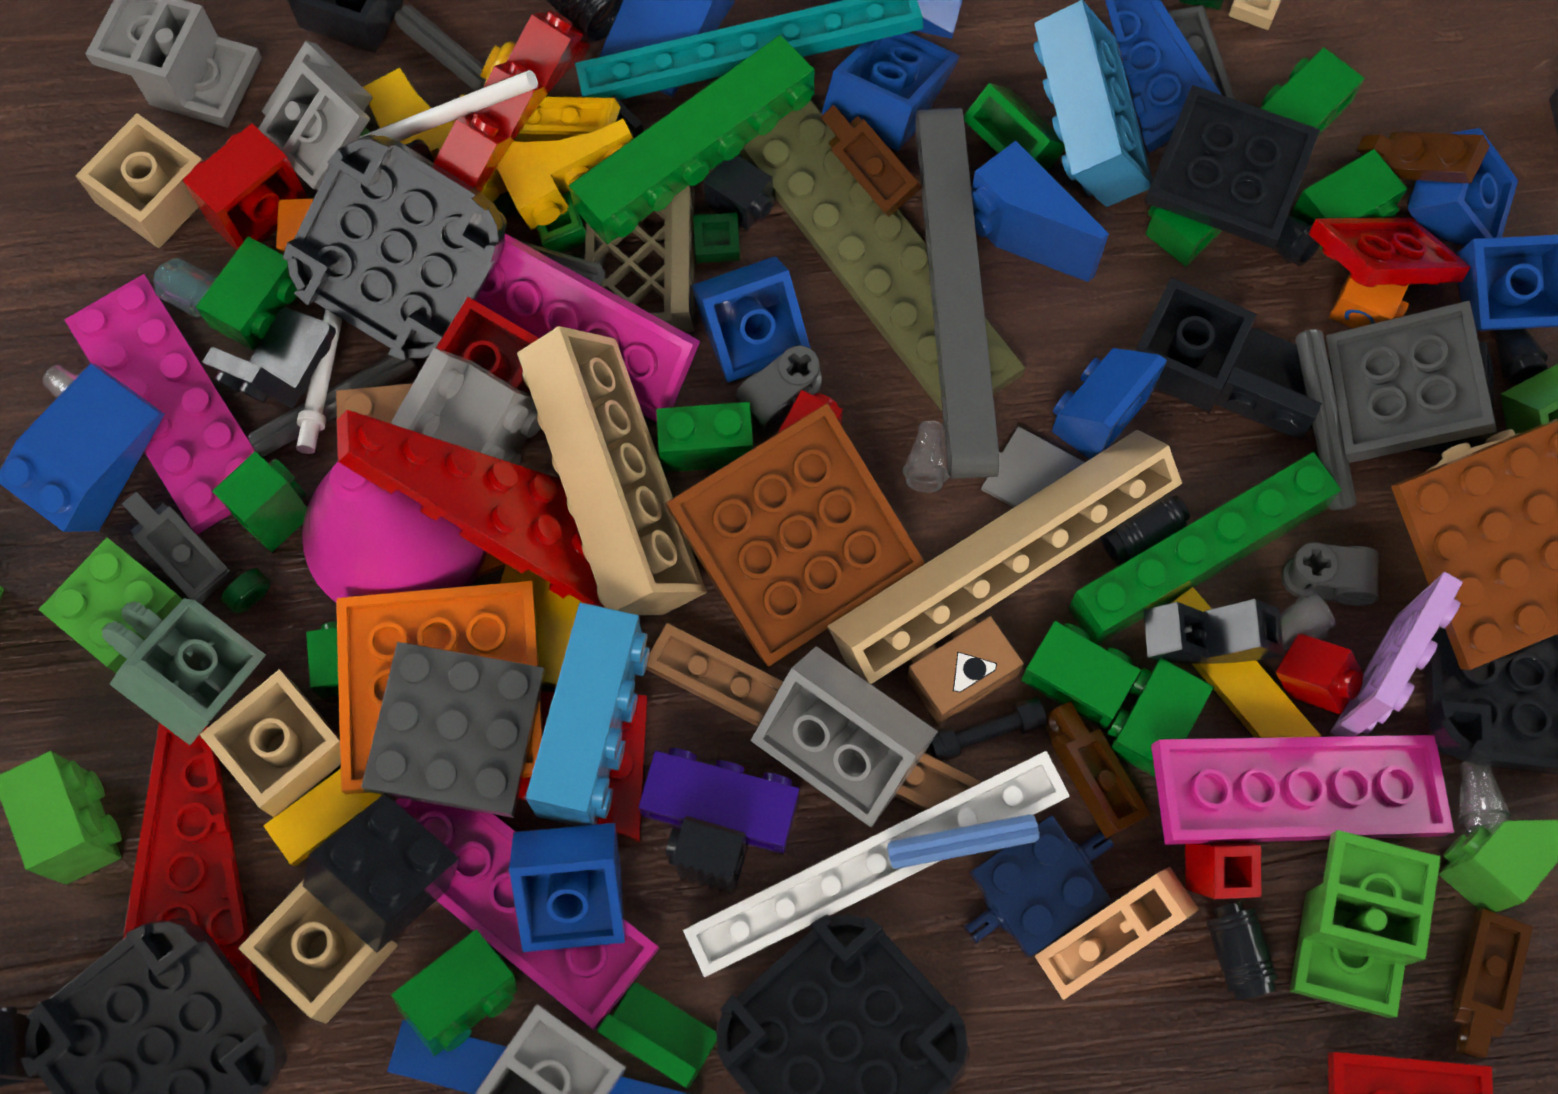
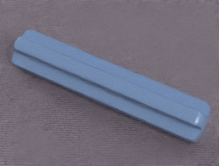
(963, 841)

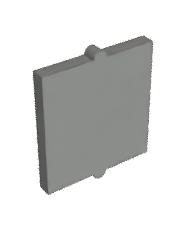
(1027, 468)

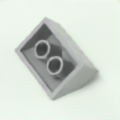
(843, 735)

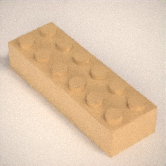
(610, 472)

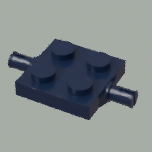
(1039, 887)

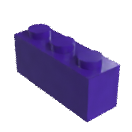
(720, 795)

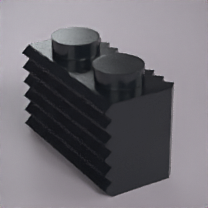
(707, 853)

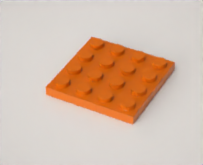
(471, 620)

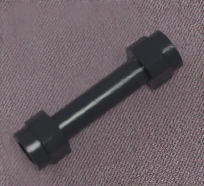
(1026, 716)

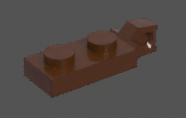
(1429, 155)
(870, 161)
(1095, 771)
(1489, 980)

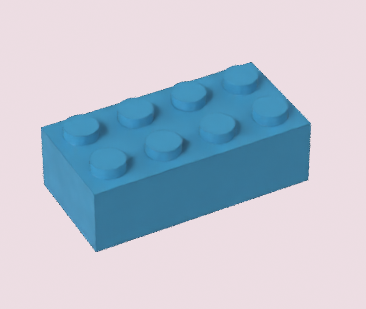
(1092, 105)
(587, 717)

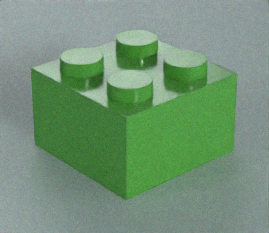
(97, 595)
(59, 818)

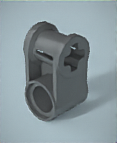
(776, 388)
(1334, 573)

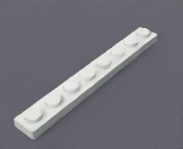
(865, 867)

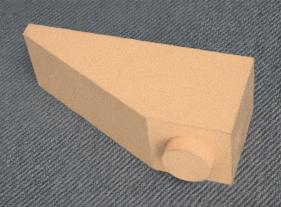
(1116, 932)

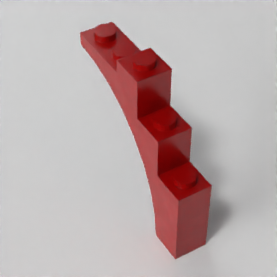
(481, 139)

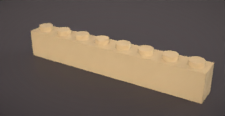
(1004, 555)

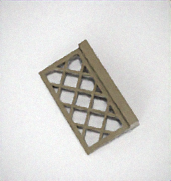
(678, 265)

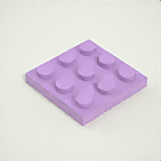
(1401, 651)

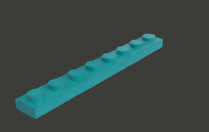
(720, 50)

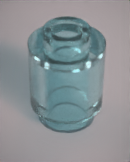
(182, 284)

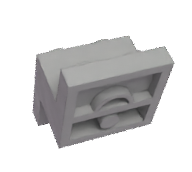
(175, 57)
(314, 112)
(468, 408)
(551, 1060)

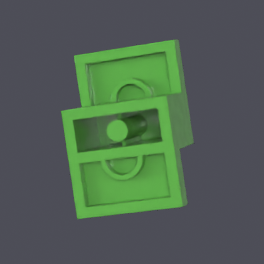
(1365, 924)

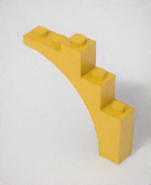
(530, 171)

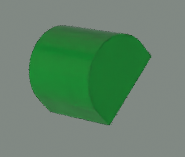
(566, 231)

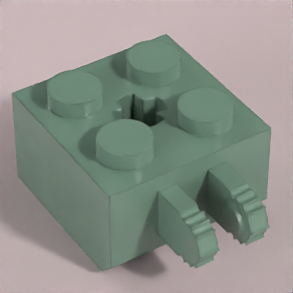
(182, 667)

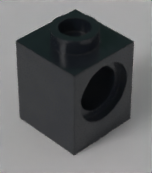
(739, 189)

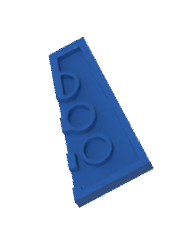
(1156, 64)

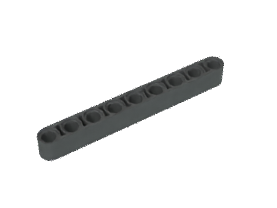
(956, 295)

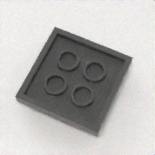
(1410, 382)
(454, 729)

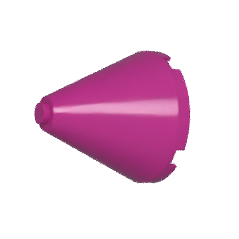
(380, 542)

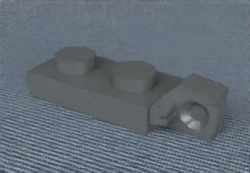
(177, 549)

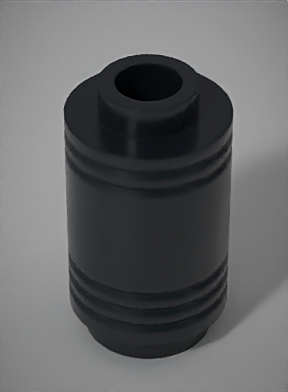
(1145, 528)
(1242, 951)

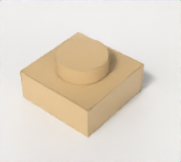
(1255, 11)

